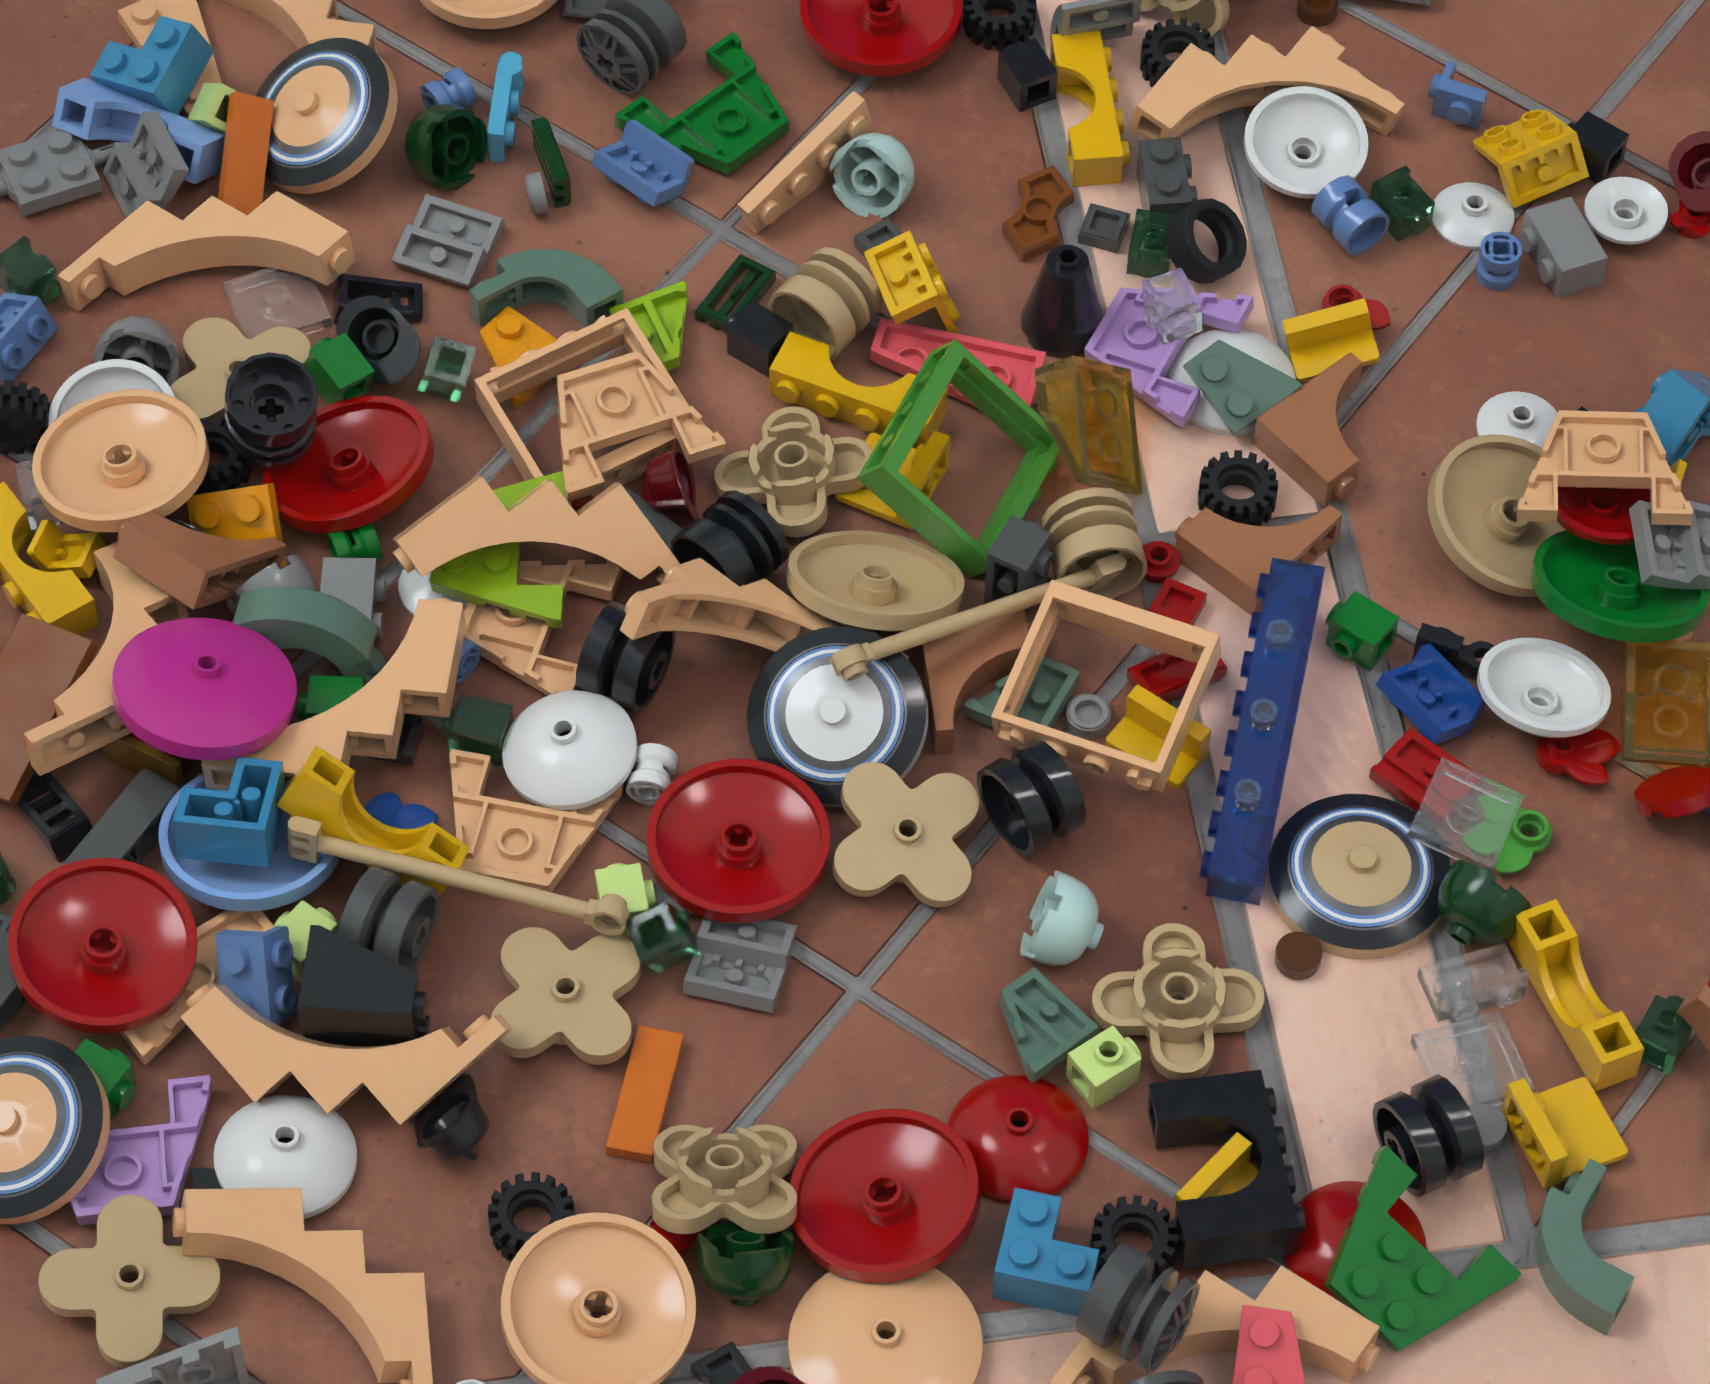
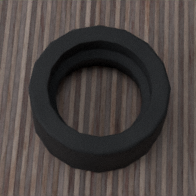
(1225, 228)

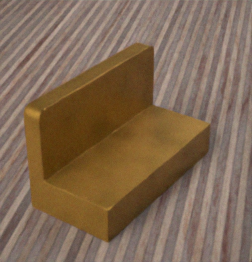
(136, 756)

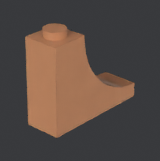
(1305, 437)
(1235, 554)
(190, 563)
(964, 664)

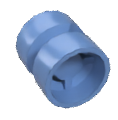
(1350, 215)

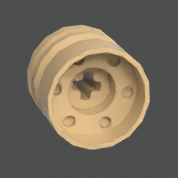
(829, 299)
(1091, 527)

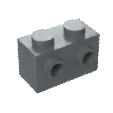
(1164, 175)
(1017, 560)

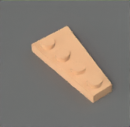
(142, 16)
(805, 165)
(154, 1036)

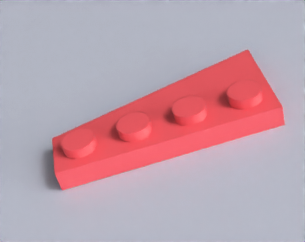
(908, 345)

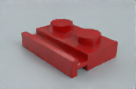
(1409, 767)

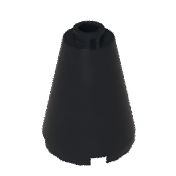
(1062, 304)

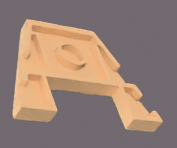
(616, 404)
(1604, 452)
(519, 642)
(514, 838)

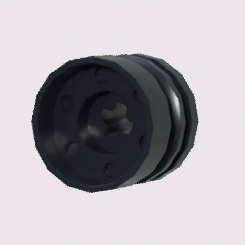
(271, 388)
(734, 539)

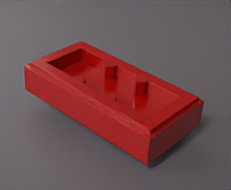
(1168, 675)

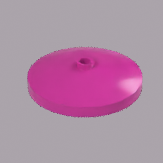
(203, 689)

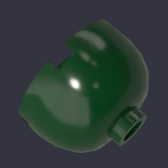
(446, 145)
(1478, 906)
(744, 1262)

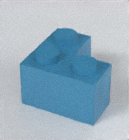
(160, 71)
(1679, 411)
(234, 823)
(1037, 1267)

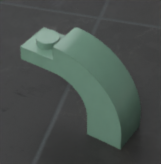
(548, 278)
(313, 623)
(1570, 1269)

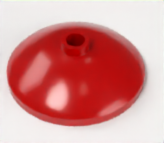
(1599, 513)
(1034, 1157)
(1327, 1216)

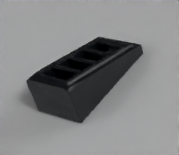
(352, 286)
(65, 835)

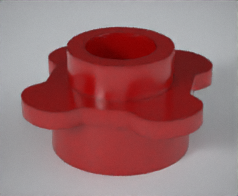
(1690, 223)

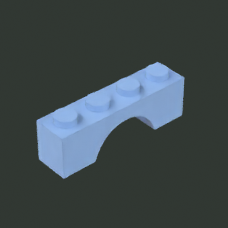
(107, 114)

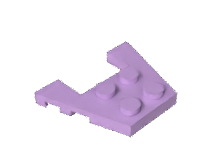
(1127, 343)
(149, 1158)

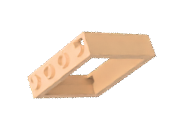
(561, 356)
(1126, 623)

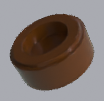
(1317, 12)
(1298, 955)

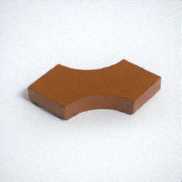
(1033, 227)

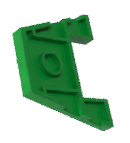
(727, 122)
(1393, 1277)

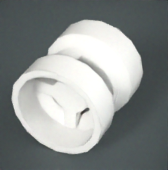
(652, 773)

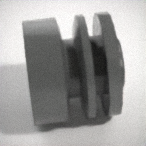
(631, 42)
(1130, 1304)

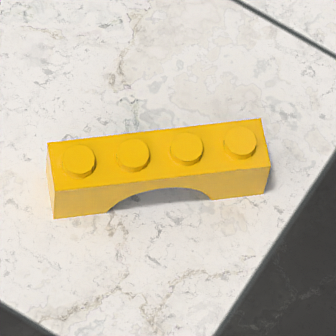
(1095, 144)
(807, 378)
(44, 595)
(326, 793)
(1595, 1035)

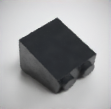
(358, 995)

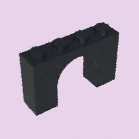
(1261, 1216)

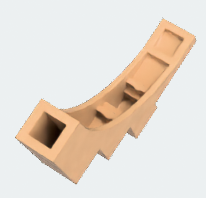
(706, 601)

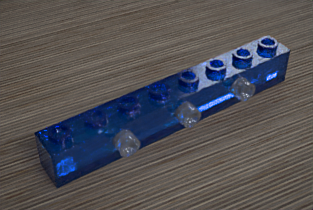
(1264, 731)

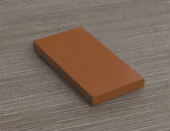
(34, 671)

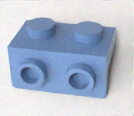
(645, 165)
(259, 970)

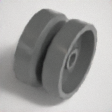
(391, 917)

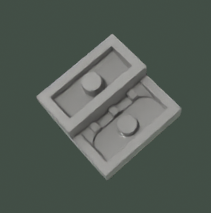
(1111, 17)
(145, 166)
(448, 241)
(1672, 553)
(741, 962)

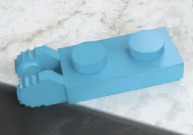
(505, 103)

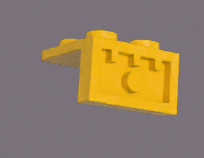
(1533, 156)
(911, 280)
(922, 468)
(1561, 1128)

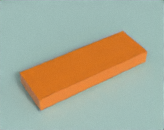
(245, 151)
(645, 1093)

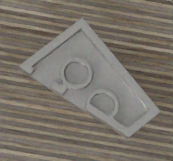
(206, 1361)

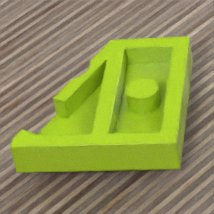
(662, 320)

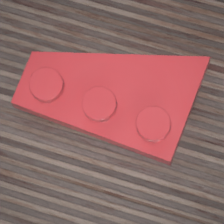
(1267, 1348)

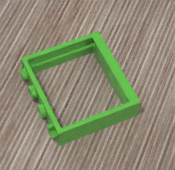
(880, 474)

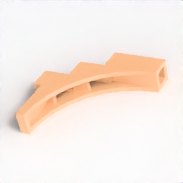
(1203, 87)

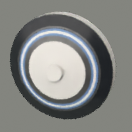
(825, 726)

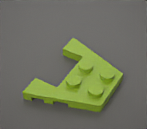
(493, 571)

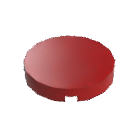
(1674, 792)

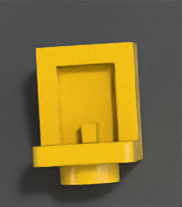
(60, 552)

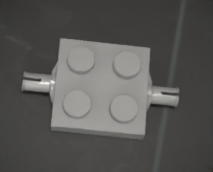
(50, 171)

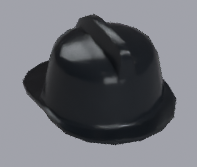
(381, 337)
(453, 1122)

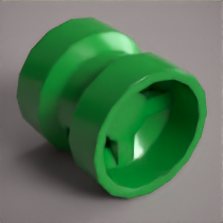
(355, 543)

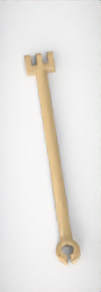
(852, 660)
(307, 843)

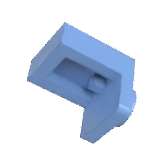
(1457, 100)

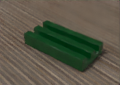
(551, 162)
(720, 318)

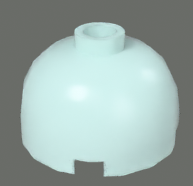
(873, 174)
(1062, 922)

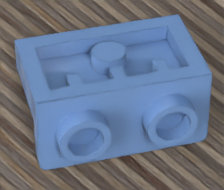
(23, 332)

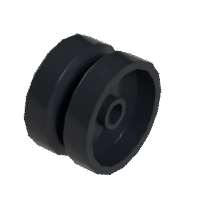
(620, 665)
(1031, 797)
(1430, 1133)

